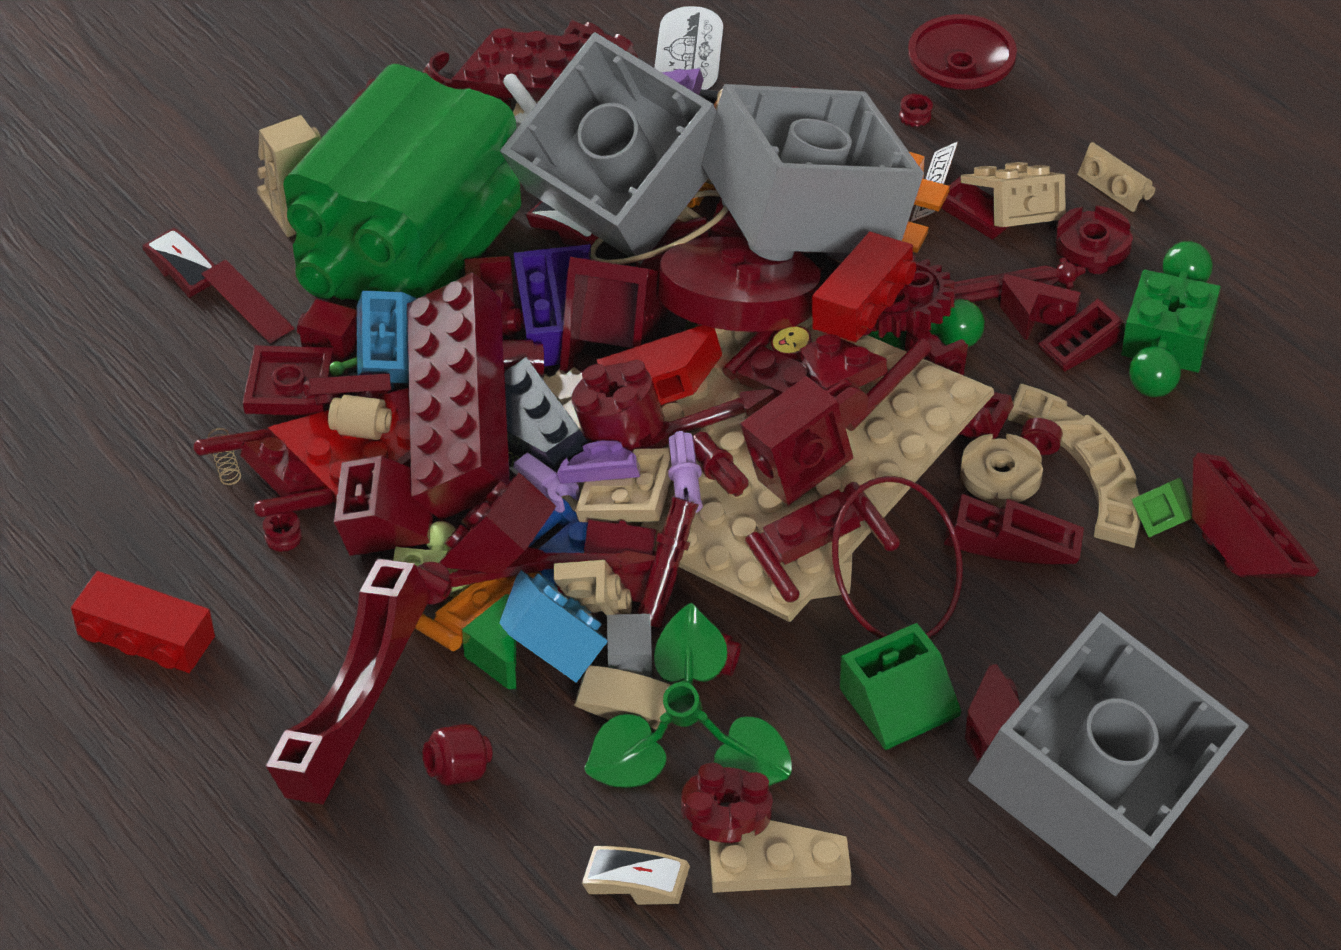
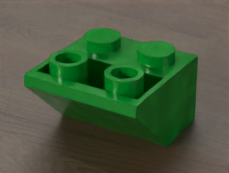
(899, 686)

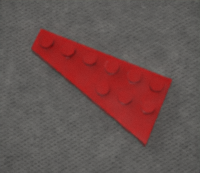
(325, 449)

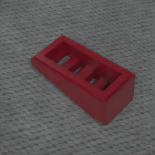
(1096, 313)

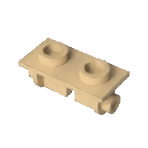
(1115, 177)

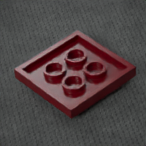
(531, 56)

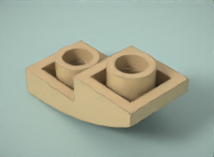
(620, 692)

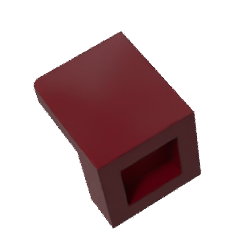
(493, 271)

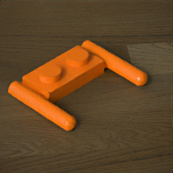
(463, 609)

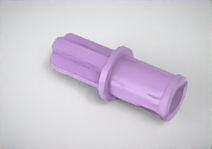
(684, 468)

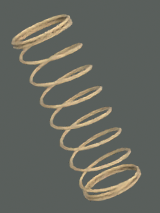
(226, 470)

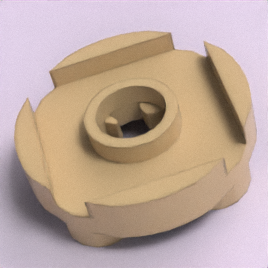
(995, 486)

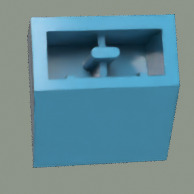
(383, 334)
(552, 625)

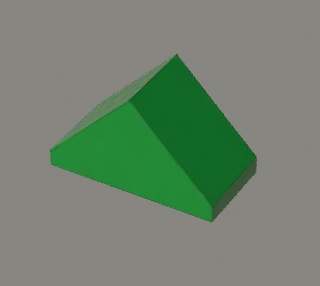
(490, 645)

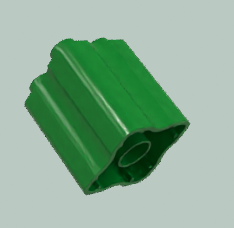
(402, 189)

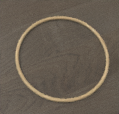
(717, 218)

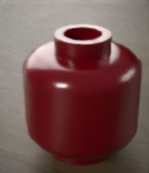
(457, 754)

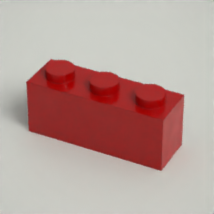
(863, 286)
(143, 622)

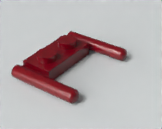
(763, 368)
(277, 466)
(811, 529)

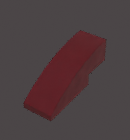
(1014, 532)

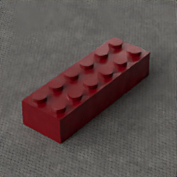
(456, 396)

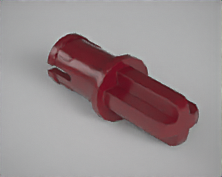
(719, 465)

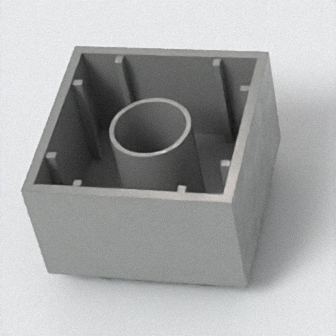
(614, 147)
(809, 169)
(1106, 752)

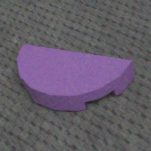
(599, 462)

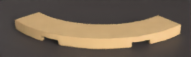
(1097, 454)

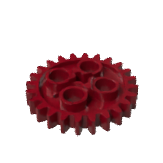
(920, 303)

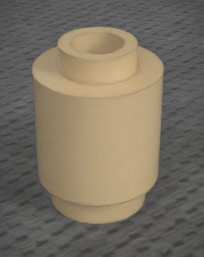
(359, 417)

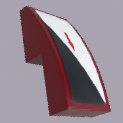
(548, 218)
(181, 258)

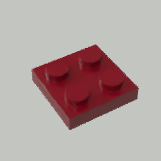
(278, 379)

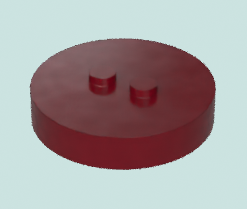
(733, 288)

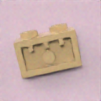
(593, 586)

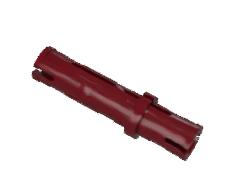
(667, 559)

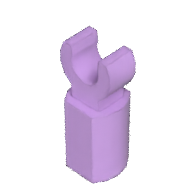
(546, 480)

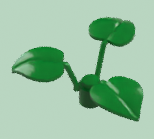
(687, 649)

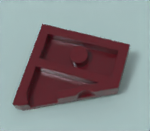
(835, 359)

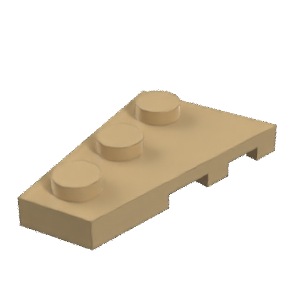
(780, 859)

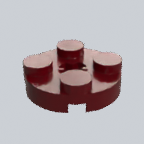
(1094, 254)
(748, 799)

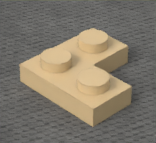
(629, 498)

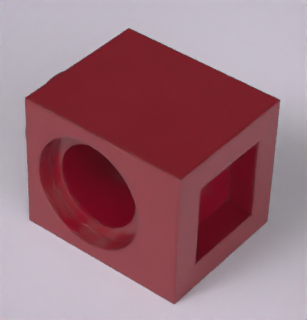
(329, 327)

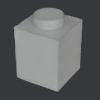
(630, 643)

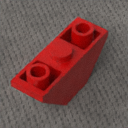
(675, 362)

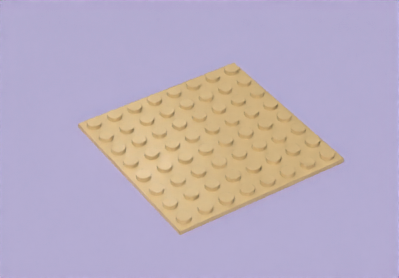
(893, 440)

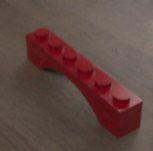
(318, 747)

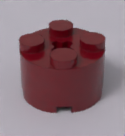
(618, 404)

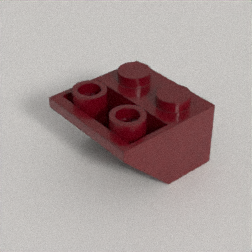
(378, 507)
(498, 529)

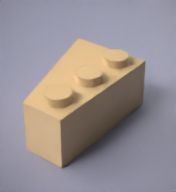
(282, 149)

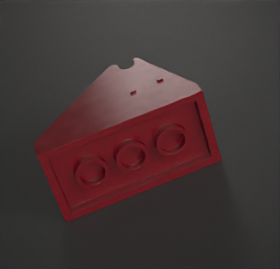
(609, 307)

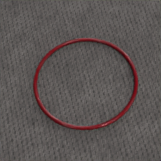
(835, 557)

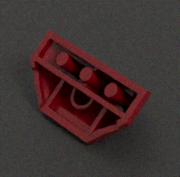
(1243, 524)

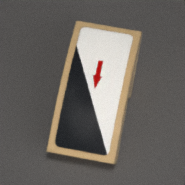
(639, 872)

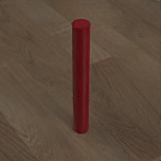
(893, 378)

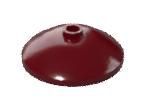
(962, 52)

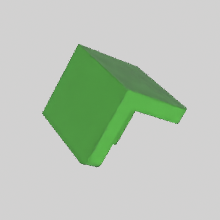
(1164, 507)

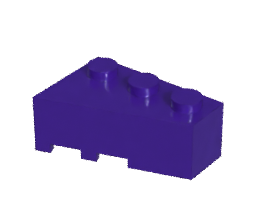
(542, 295)

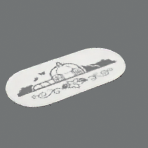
(690, 40)

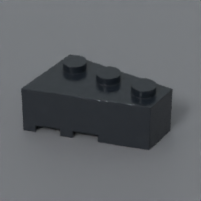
(538, 419)

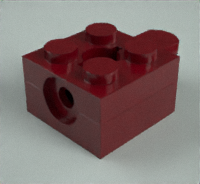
(802, 436)

